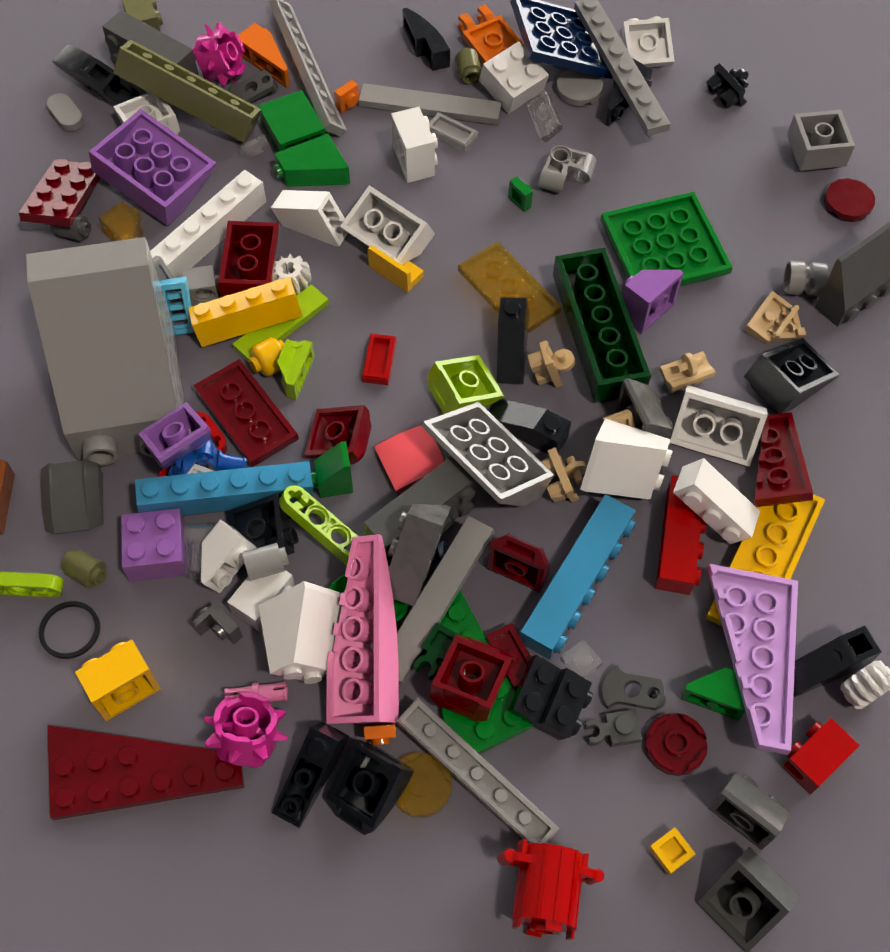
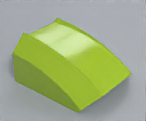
(462, 383)

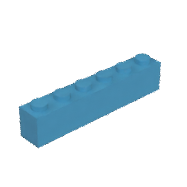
(220, 489)
(577, 576)

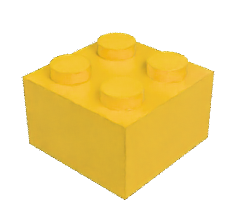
(117, 680)

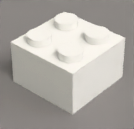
(513, 77)
(414, 144)

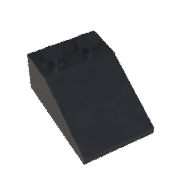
(790, 375)

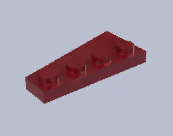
(782, 466)

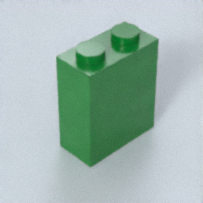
(290, 121)

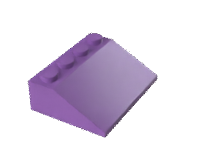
(151, 166)

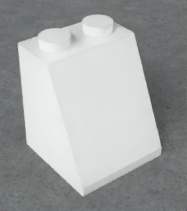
(626, 461)
(300, 631)

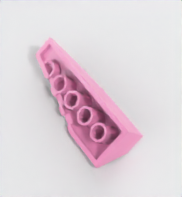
(365, 649)

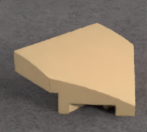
(775, 321)

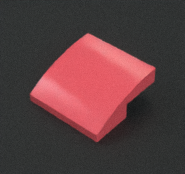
(409, 457)

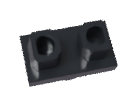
(732, 82)

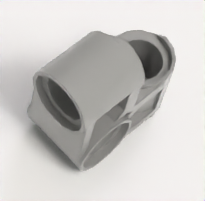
(566, 165)

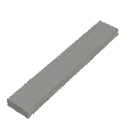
(430, 103)
(440, 591)
(476, 774)

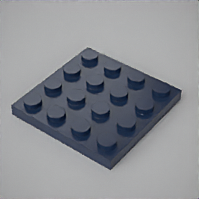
(557, 37)

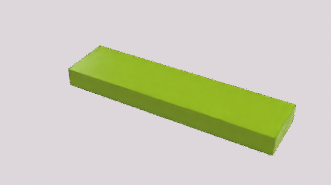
(310, 302)

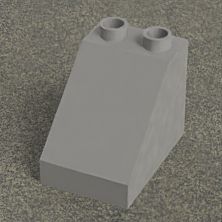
(106, 344)

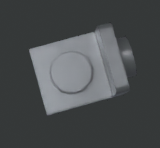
(219, 621)

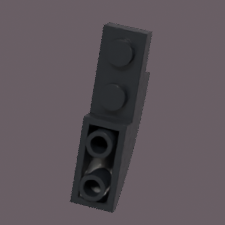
(94, 75)

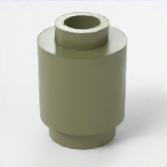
(468, 65)
(84, 568)

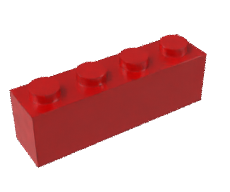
(679, 545)

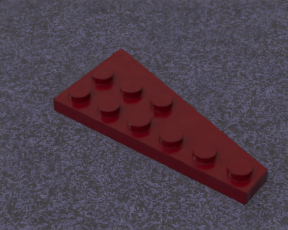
(116, 772)

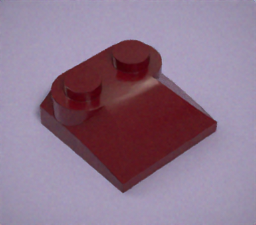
(340, 425)

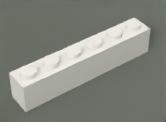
(209, 224)

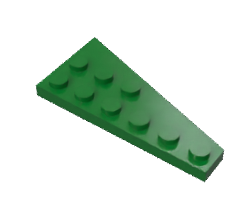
(501, 724)

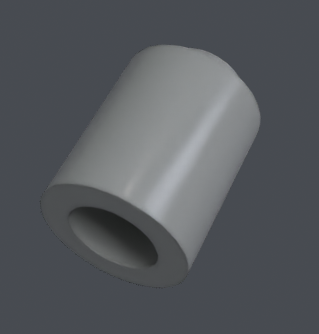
(265, 561)

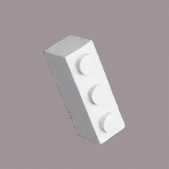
(716, 501)

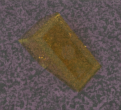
(122, 223)

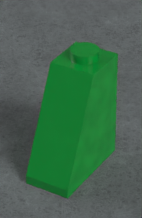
(312, 164)

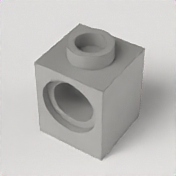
(202, 284)

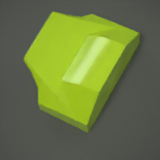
(294, 365)

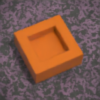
(346, 96)
(380, 733)

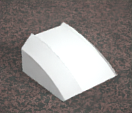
(153, 106)

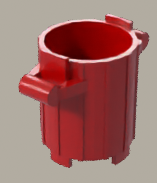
(548, 886)

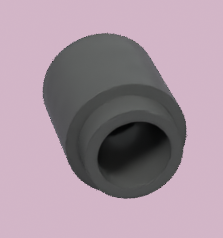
(78, 231)

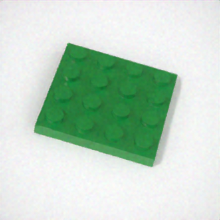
(667, 236)

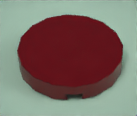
(849, 199)
(676, 744)

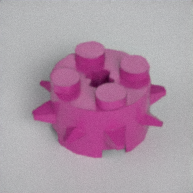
(219, 54)
(245, 730)

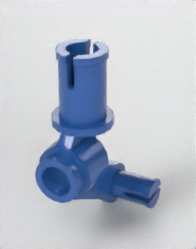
(207, 455)

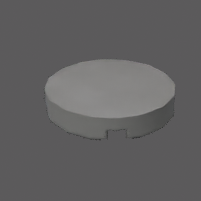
(578, 88)

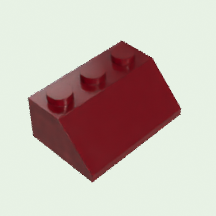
(247, 256)

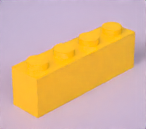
(245, 312)

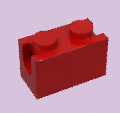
(820, 755)

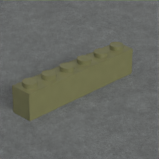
(186, 90)

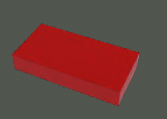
(379, 359)

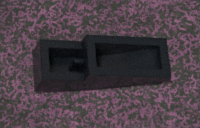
(426, 40)

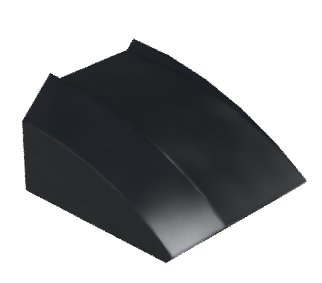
(367, 786)

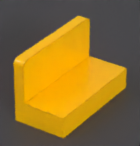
(403, 276)

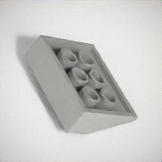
(490, 454)

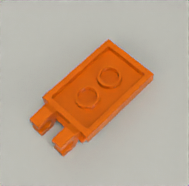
(488, 37)

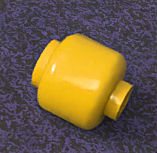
(265, 356)

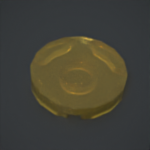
(428, 787)

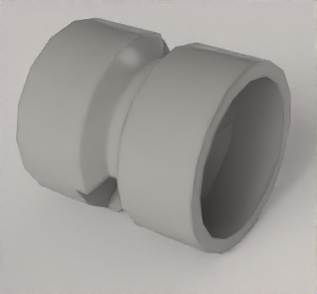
(796, 280)

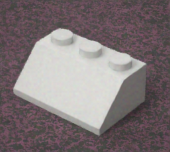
(387, 226)
(718, 425)

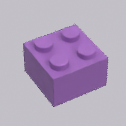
(153, 544)

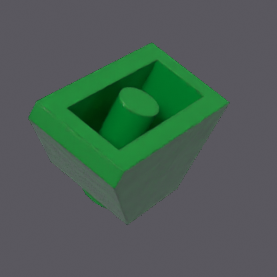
(333, 472)
(717, 693)

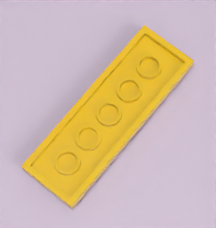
(776, 542)

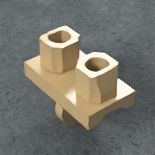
(547, 365)
(686, 371)
(564, 487)

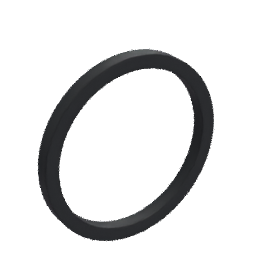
(50, 613)

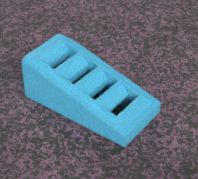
(178, 283)

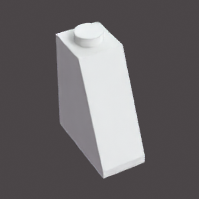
(311, 214)

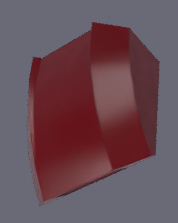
(518, 561)
(470, 678)

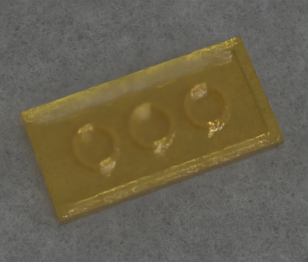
(499, 275)

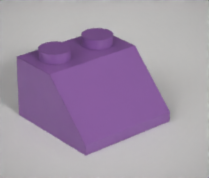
(650, 295)
(175, 435)

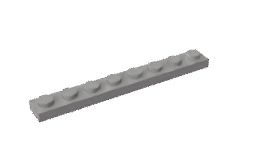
(622, 67)
(308, 68)

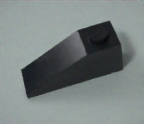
(512, 339)
(532, 424)

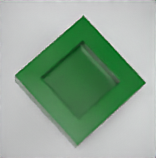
(520, 193)

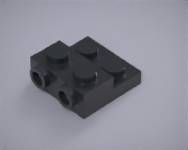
(264, 523)
(551, 698)

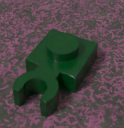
(436, 648)

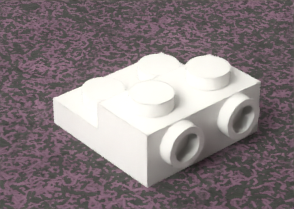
(649, 41)

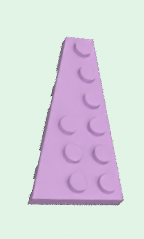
(761, 637)

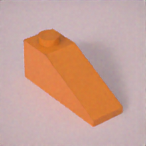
(264, 53)

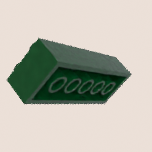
(599, 322)

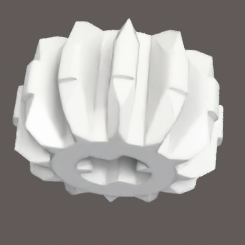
(295, 269)
(867, 685)

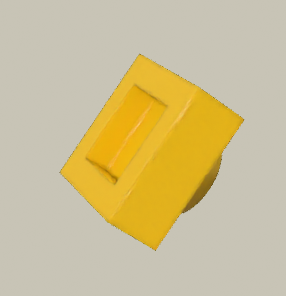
(672, 851)

